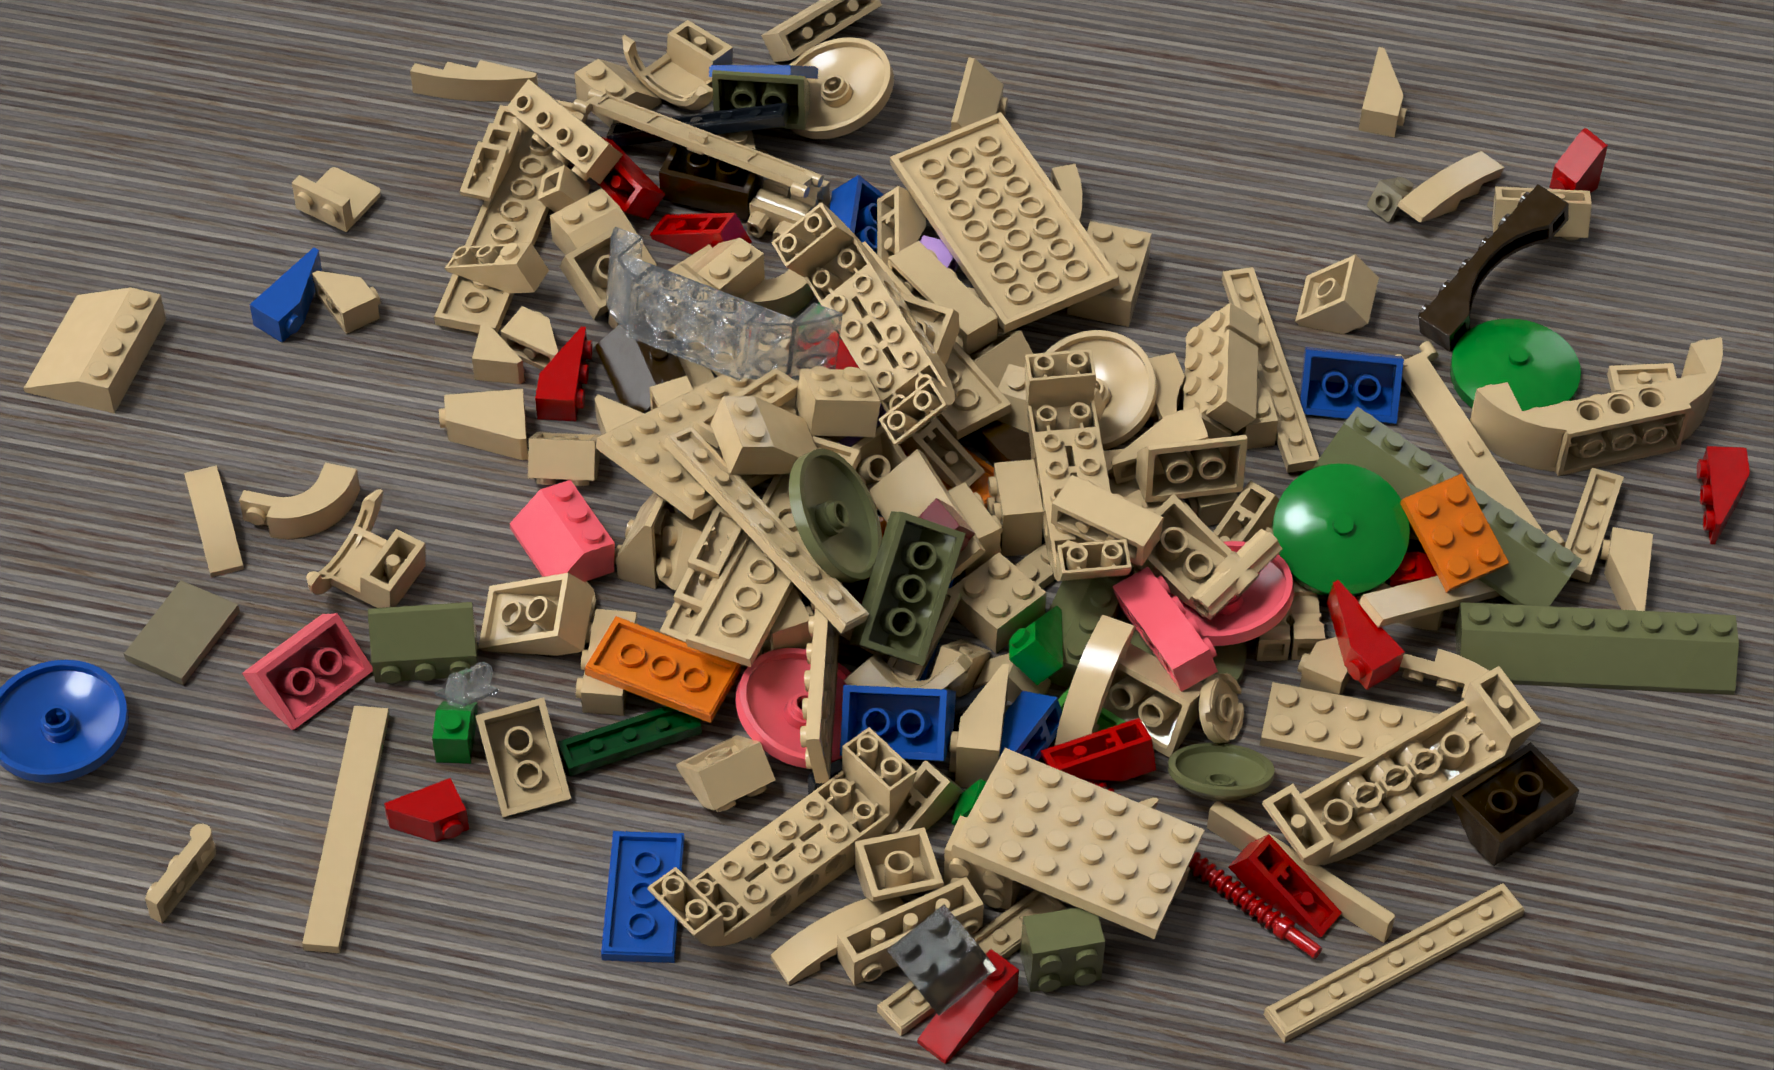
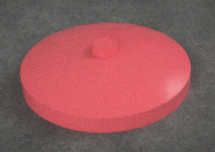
(1252, 612)
(771, 704)

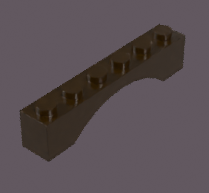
(1531, 223)

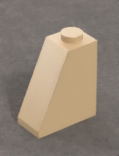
(487, 421)

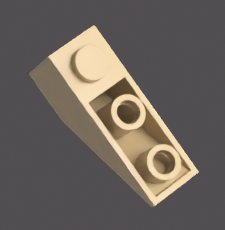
(500, 266)

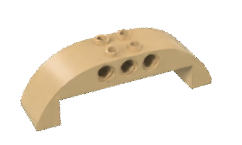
(1405, 775)

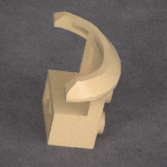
(683, 71)
(369, 565)

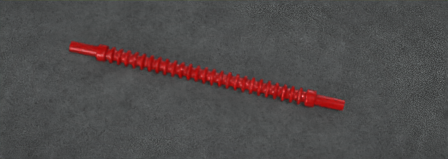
(1282, 927)

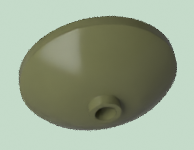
(1220, 771)

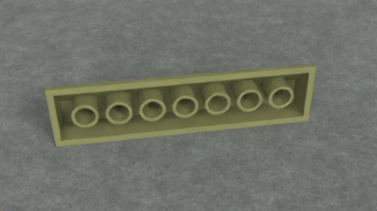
(1536, 562)
(1602, 647)

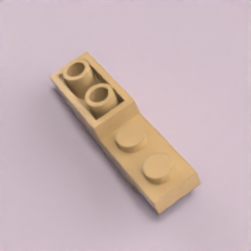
(1448, 670)

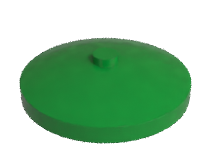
(1516, 351)
(1342, 528)

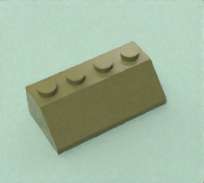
(908, 587)
(1082, 607)

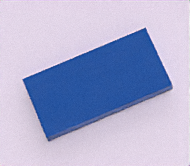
(635, 921)

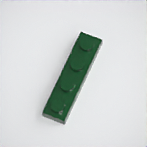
(626, 739)

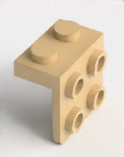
(335, 197)

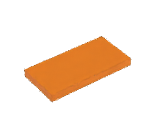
(662, 669)

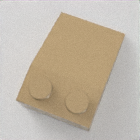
(587, 220)
(759, 436)
(643, 543)
(1185, 551)
(537, 616)
(979, 738)
(523, 757)

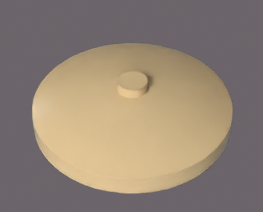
(850, 86)
(1123, 380)

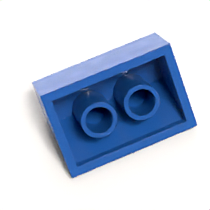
(857, 208)
(1342, 380)
(910, 720)

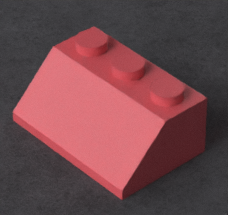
(564, 534)
(308, 670)

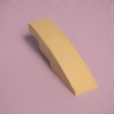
(466, 83)
(492, 157)
(1449, 186)
(703, 572)

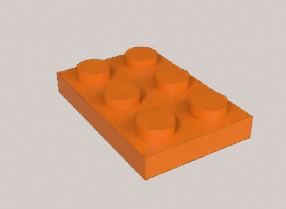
(1454, 532)

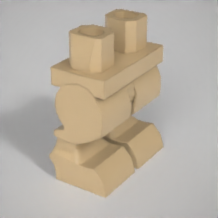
(777, 211)
(1306, 628)

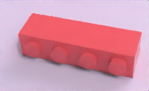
(1166, 629)

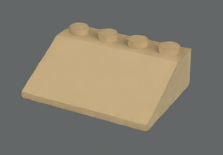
(99, 348)

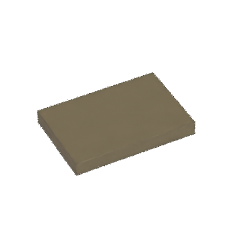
(181, 632)

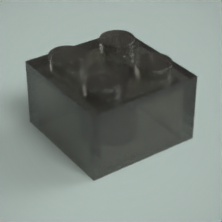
(941, 959)

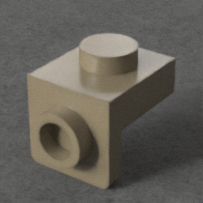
(1387, 196)

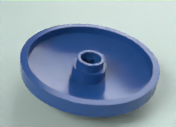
(60, 721)

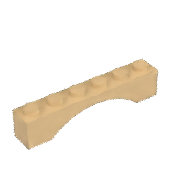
(1170, 386)

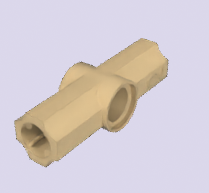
(1235, 574)

